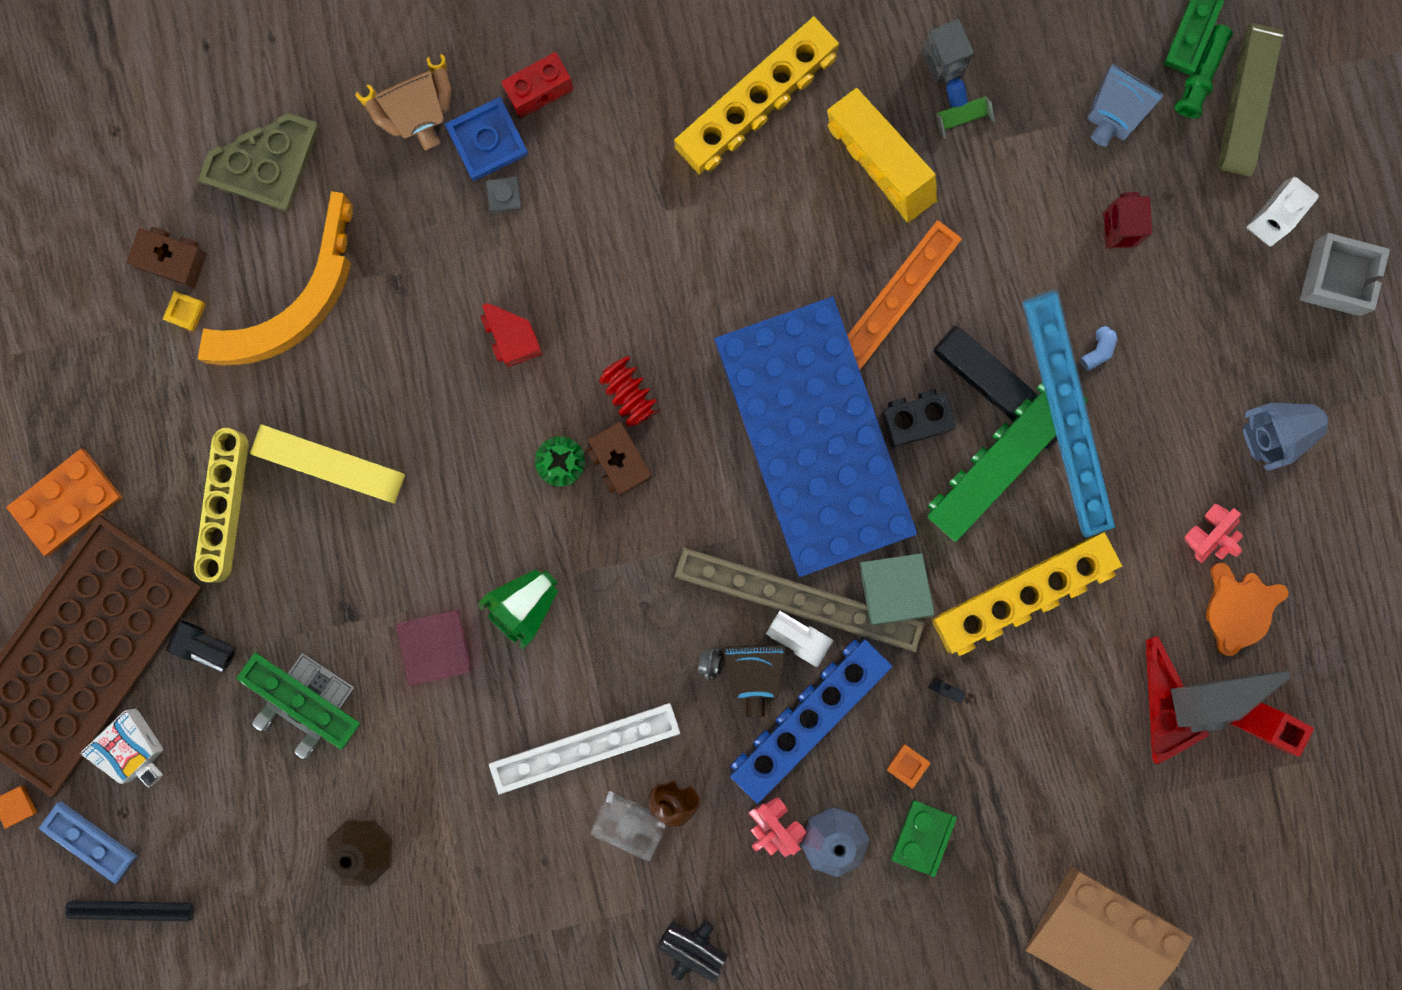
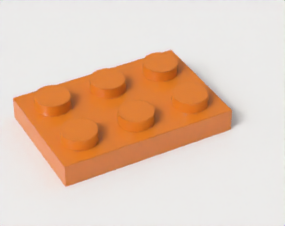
(64, 502)

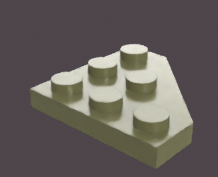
(263, 162)

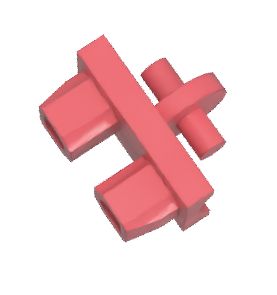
(1224, 524)
(771, 833)

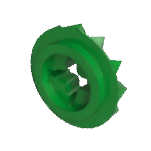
(574, 462)

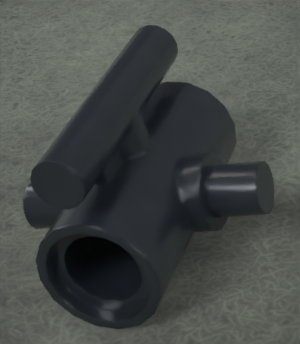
(692, 951)

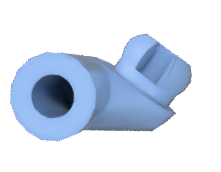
(1104, 351)

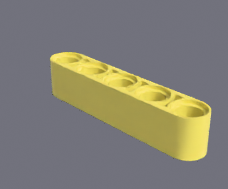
(327, 464)
(215, 490)

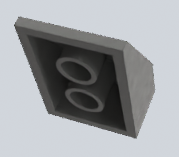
(1215, 703)

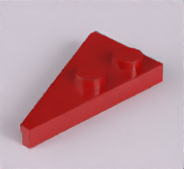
(1166, 736)

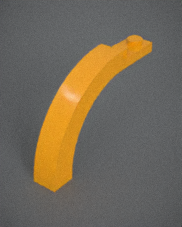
(303, 315)

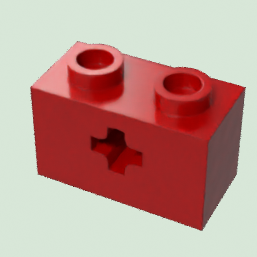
(537, 85)

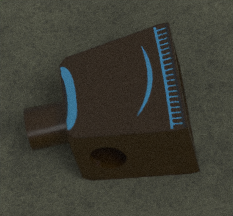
(755, 674)

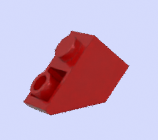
(513, 336)
(1275, 729)

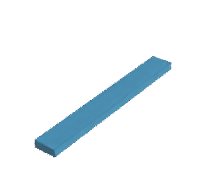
(1069, 413)

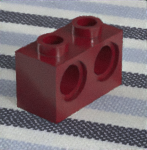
(1127, 221)

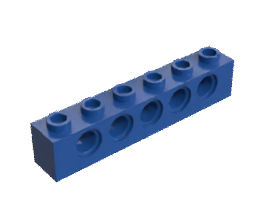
(758, 783)

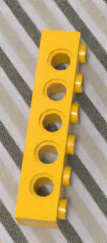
(811, 39)
(1095, 550)

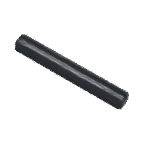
(129, 910)

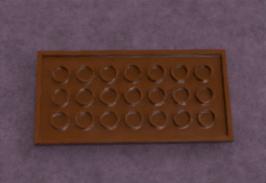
(85, 651)

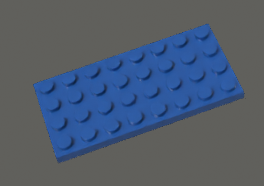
(815, 436)

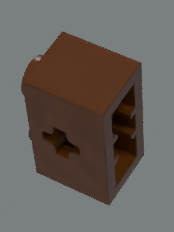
(149, 252)
(634, 470)

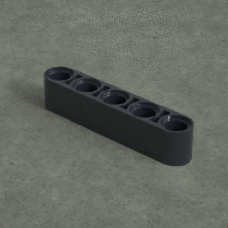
(984, 373)

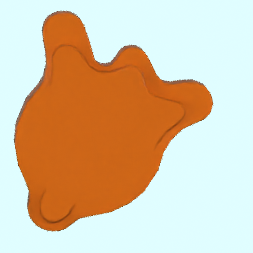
(1240, 610)

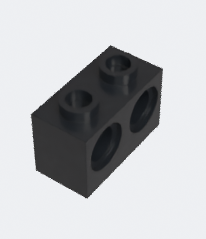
(920, 425)

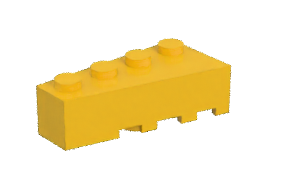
(883, 154)

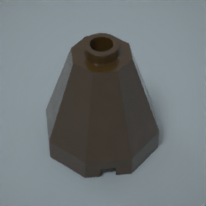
(358, 852)

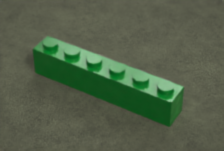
(994, 467)

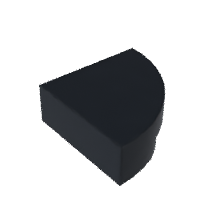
(947, 690)

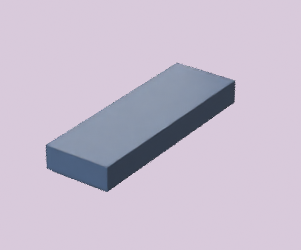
(88, 842)

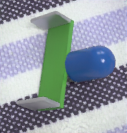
(962, 111)

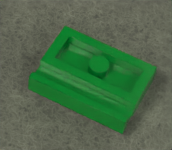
(923, 838)

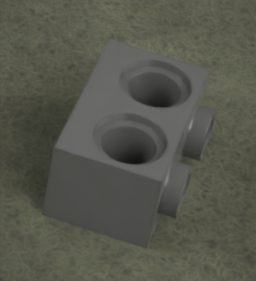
(947, 51)

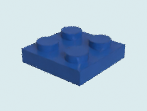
(486, 139)

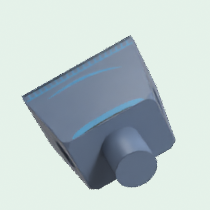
(1120, 105)

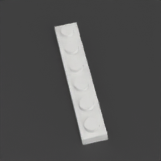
(584, 748)

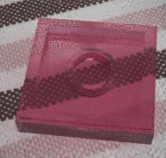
(433, 647)

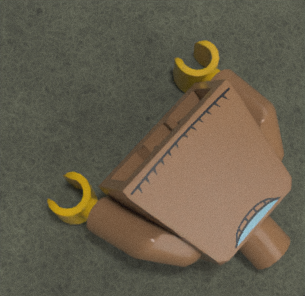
(413, 104)

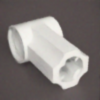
(803, 640)

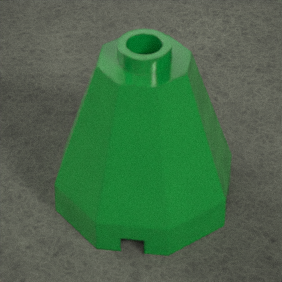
(521, 605)

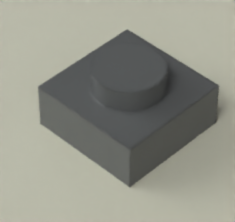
(504, 195)

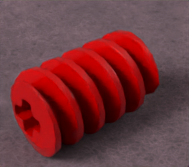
(628, 392)

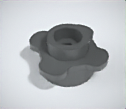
(710, 663)

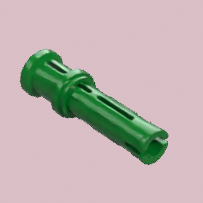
(1200, 83)

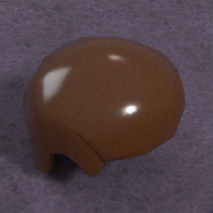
(672, 804)

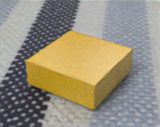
(184, 311)

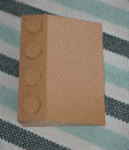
(1106, 938)

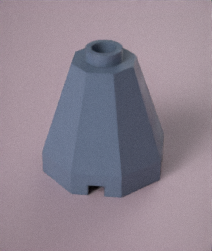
(1283, 432)
(825, 832)

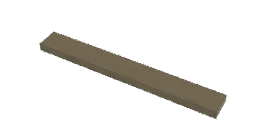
(793, 598)

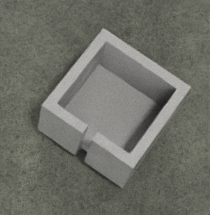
(1339, 272)

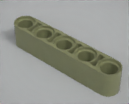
(1250, 99)

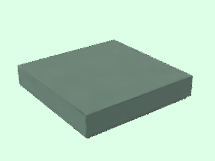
(896, 589)

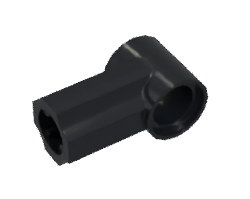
(194, 644)

